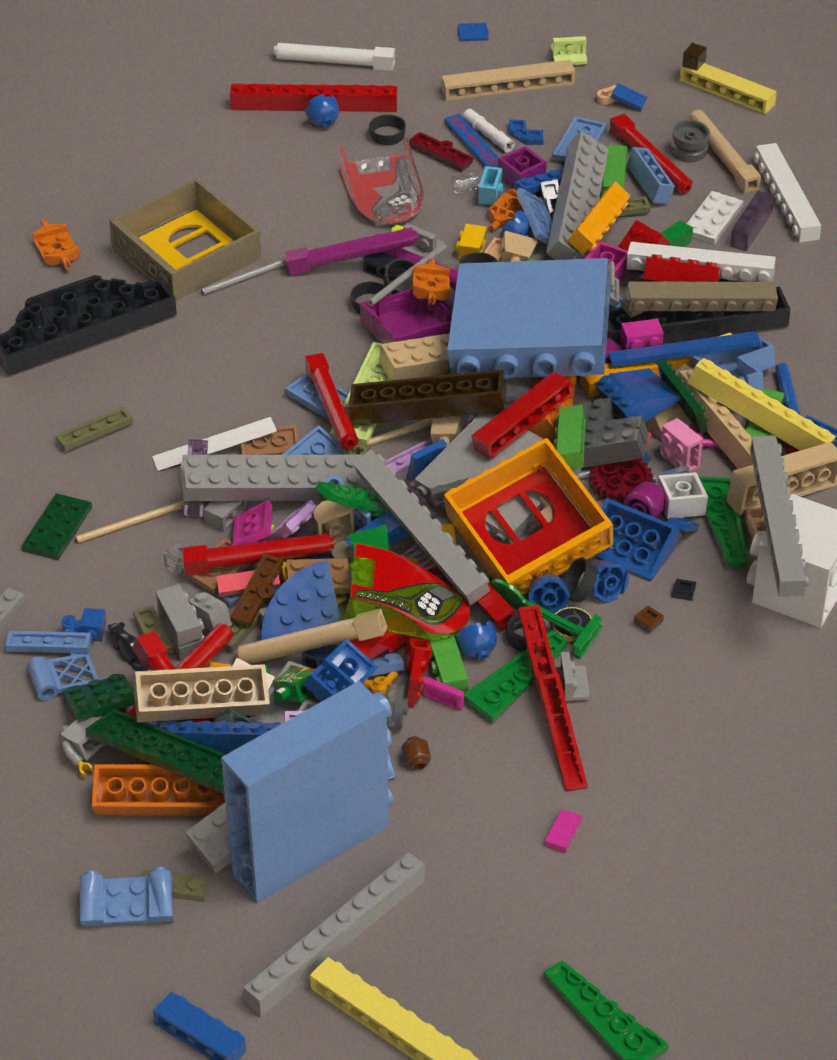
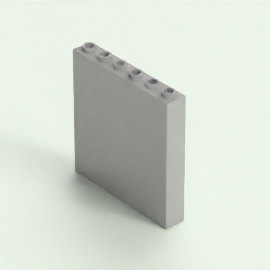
(462, 462)

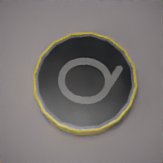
(574, 615)

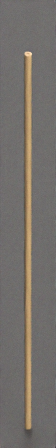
(179, 505)

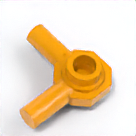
(380, 683)

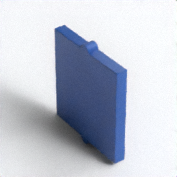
(473, 32)

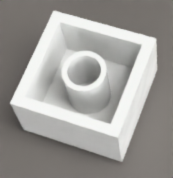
(683, 495)

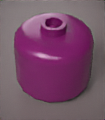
(647, 498)

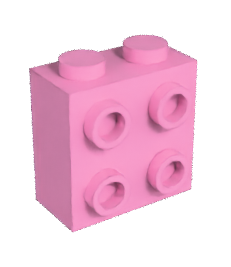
(681, 445)

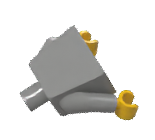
(79, 746)

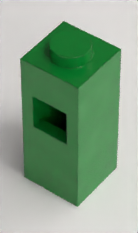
(679, 234)

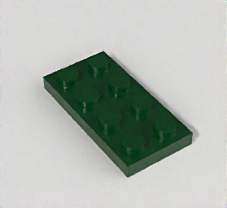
(688, 404)
(56, 526)

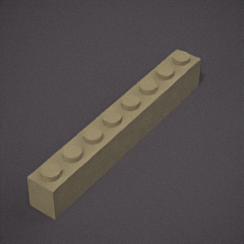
(701, 296)

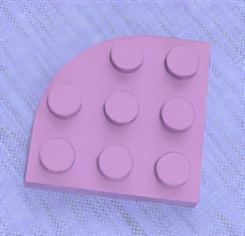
(293, 522)

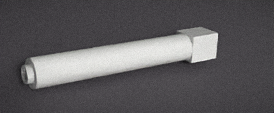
(380, 58)

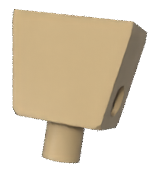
(516, 247)

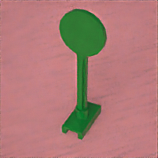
(584, 636)

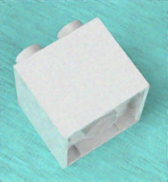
(819, 543)

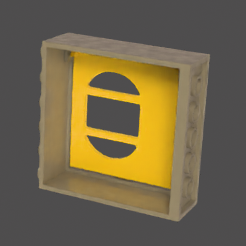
(145, 231)

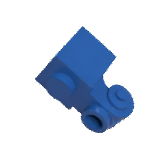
(92, 622)

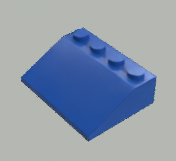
(637, 393)
(639, 540)

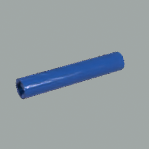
(786, 387)

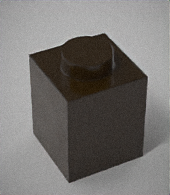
(694, 56)

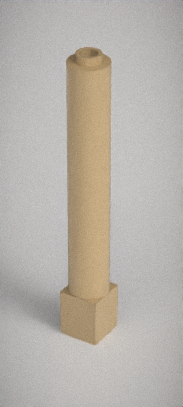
(745, 175)
(363, 626)

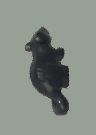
(125, 642)

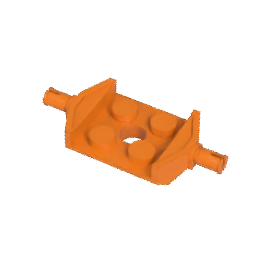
(504, 209)
(52, 237)
(431, 282)

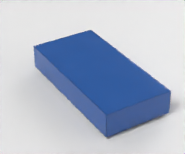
(629, 97)
(683, 524)

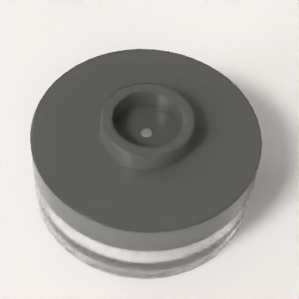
(399, 705)

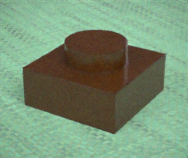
(649, 618)

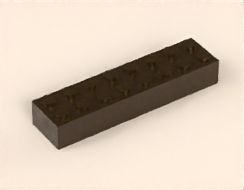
(427, 397)

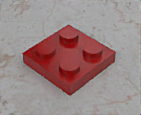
(416, 677)

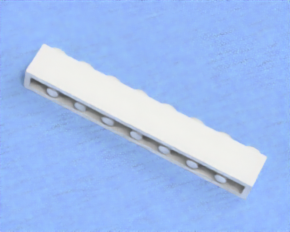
(787, 192)
(733, 265)

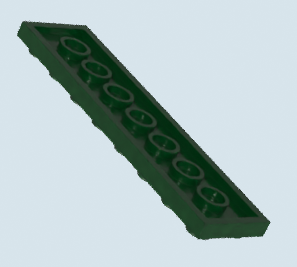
(160, 748)

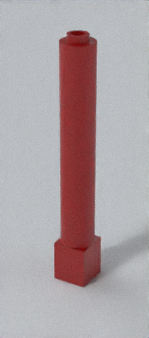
(624, 131)
(318, 373)
(200, 559)
(203, 652)
(153, 655)

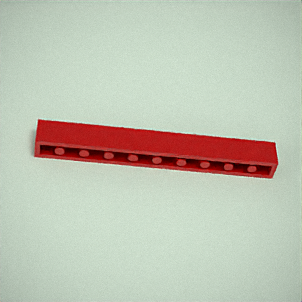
(297, 97)

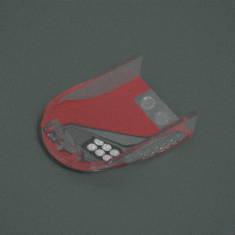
(384, 187)

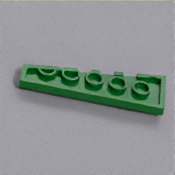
(352, 497)
(724, 522)
(507, 683)
(612, 1025)

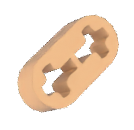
(604, 95)

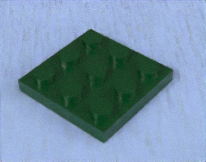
(99, 696)

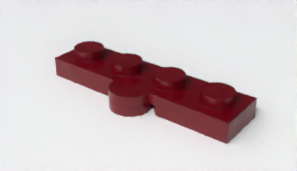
(441, 150)

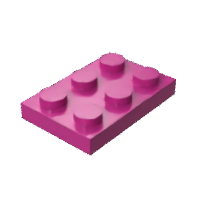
(253, 524)

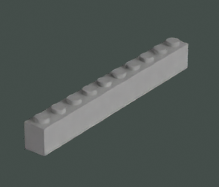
(778, 516)
(421, 527)
(334, 934)

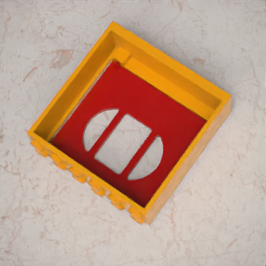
(550, 548)

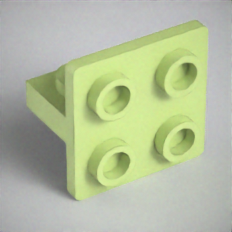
(570, 49)

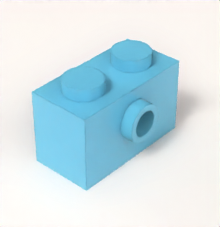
(490, 185)

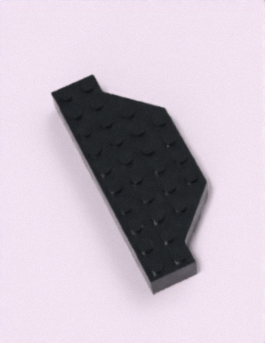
(81, 317)
(703, 324)

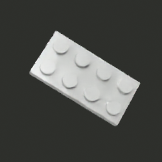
(714, 216)

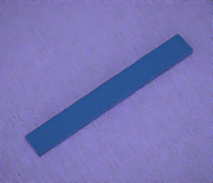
(684, 349)

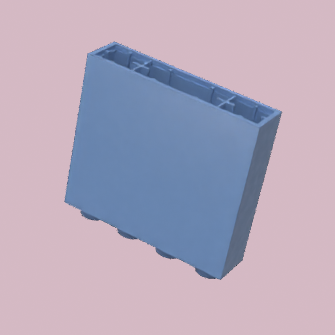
(531, 318)
(308, 790)

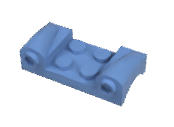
(126, 899)

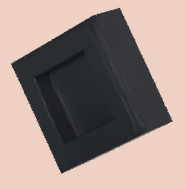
(684, 589)

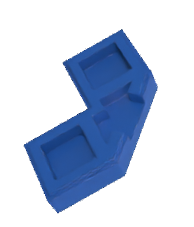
(518, 130)

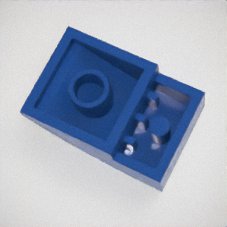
(340, 670)

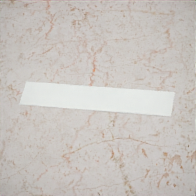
(218, 442)

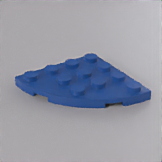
(302, 602)

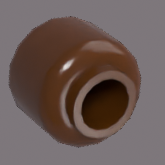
(416, 753)

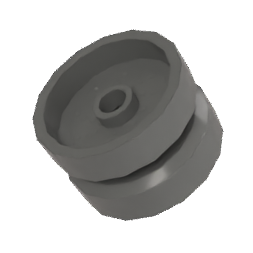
(690, 140)

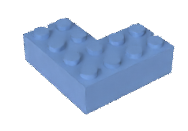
(743, 363)

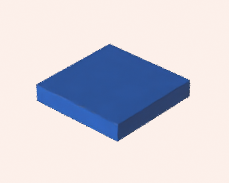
(423, 457)

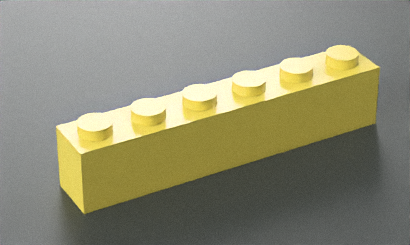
(730, 87)

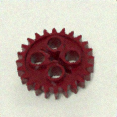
(619, 478)

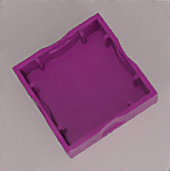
(405, 317)

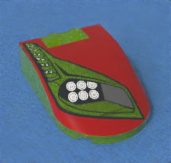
(409, 595)

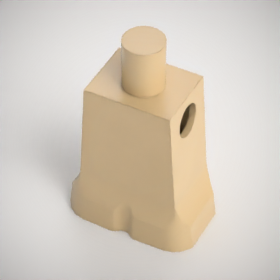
(447, 428)

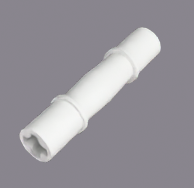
(488, 130)

